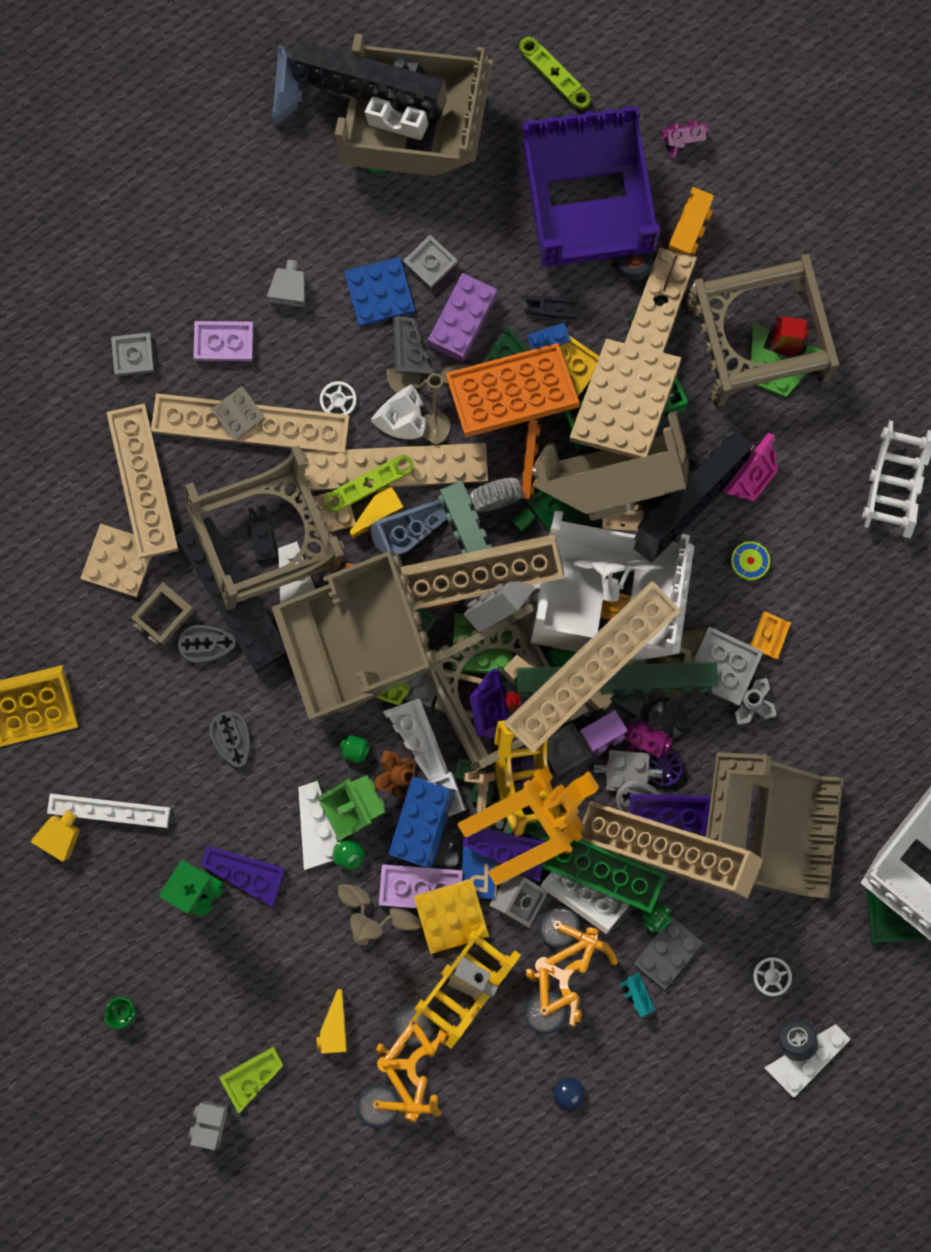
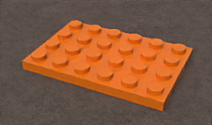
(512, 390)

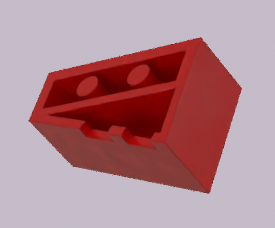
(789, 335)

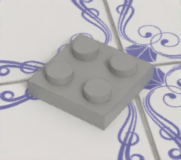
(430, 261)
(132, 354)

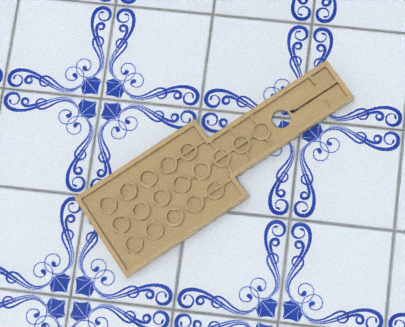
(636, 376)

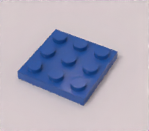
(379, 291)

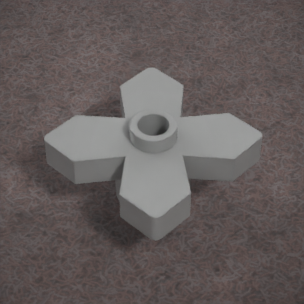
(762, 707)

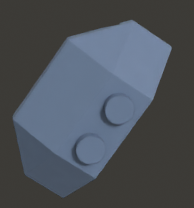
(287, 89)

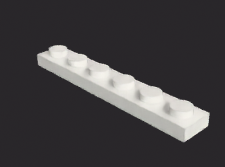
(109, 810)

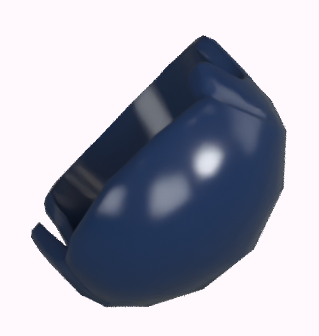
(568, 1094)

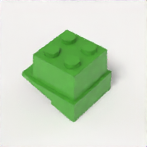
(351, 806)

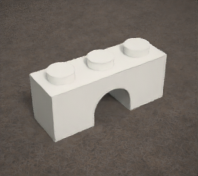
(382, 115)

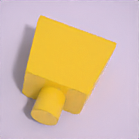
(58, 836)

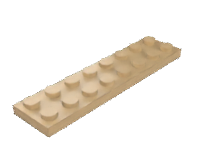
(142, 481)

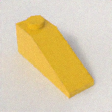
(381, 506)
(333, 1031)

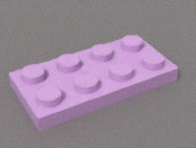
(403, 882)

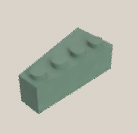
(463, 518)

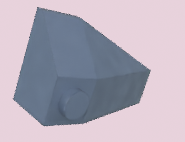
(406, 529)

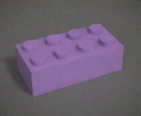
(462, 317)

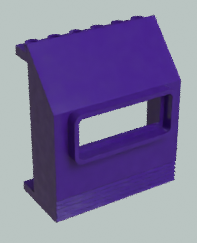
(588, 148)

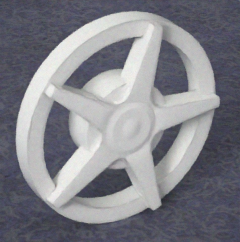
(338, 399)
(772, 976)

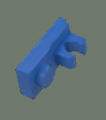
(549, 336)

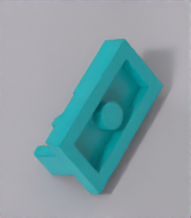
(641, 998)

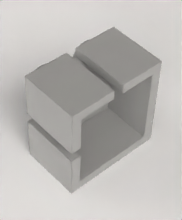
(209, 1125)

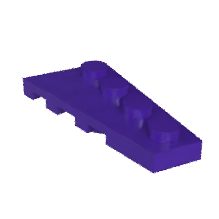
(673, 810)
(503, 847)
(250, 875)

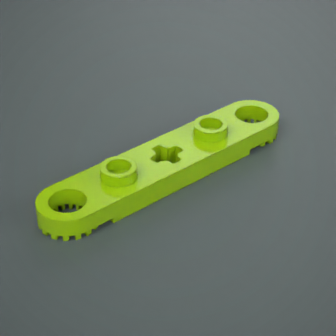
(564, 82)
(355, 490)

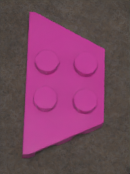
(755, 472)

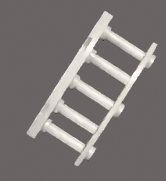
(913, 485)

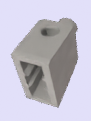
(288, 286)
(471, 979)

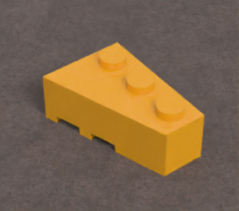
(691, 222)

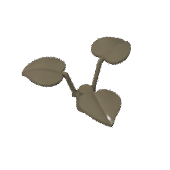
(436, 426)
(365, 928)

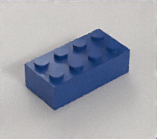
(422, 822)

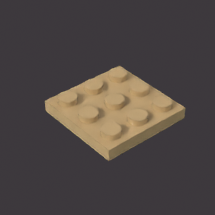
(115, 562)

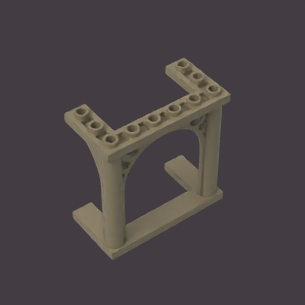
(729, 381)
(286, 473)
(520, 628)

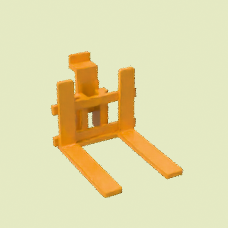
(567, 819)

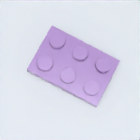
(223, 341)

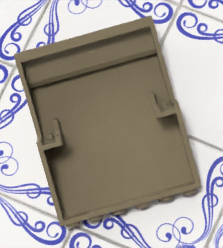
(354, 636)

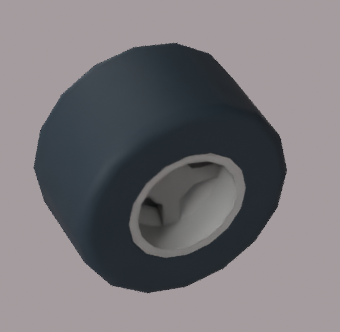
(798, 1033)

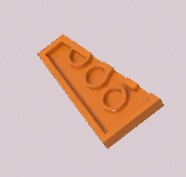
(531, 451)

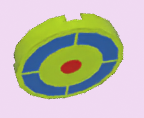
(750, 561)

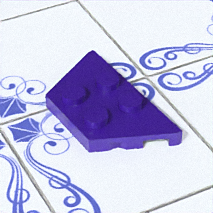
(489, 705)

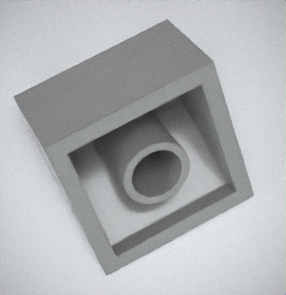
(519, 899)

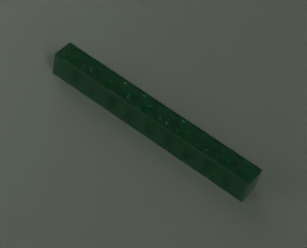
(632, 678)

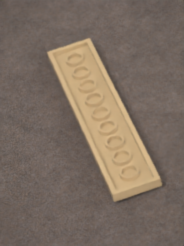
(278, 429)
(431, 465)
(592, 666)

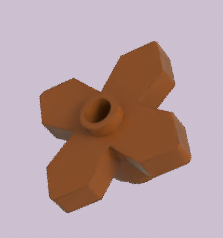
(397, 774)

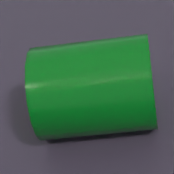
(523, 520)

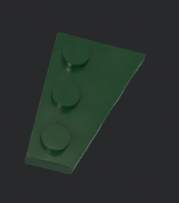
(506, 346)

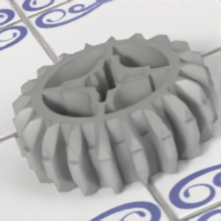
(496, 495)

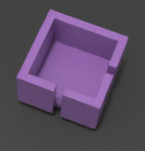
(603, 732)

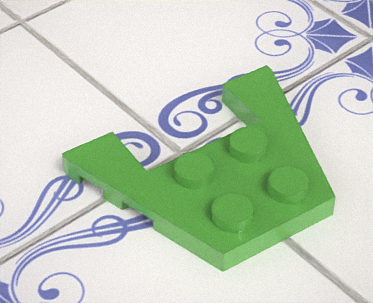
(761, 355)

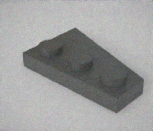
(408, 349)

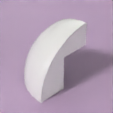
(401, 415)

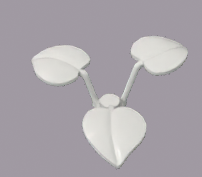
(610, 585)

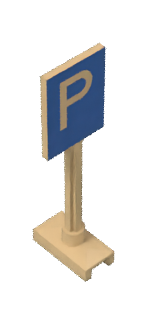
(474, 864)

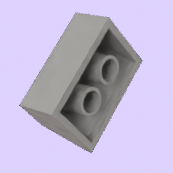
(498, 604)

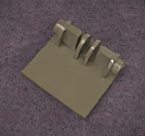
(237, 413)

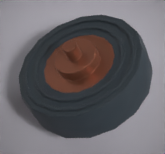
(635, 266)

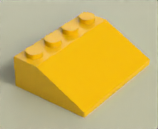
(35, 705)

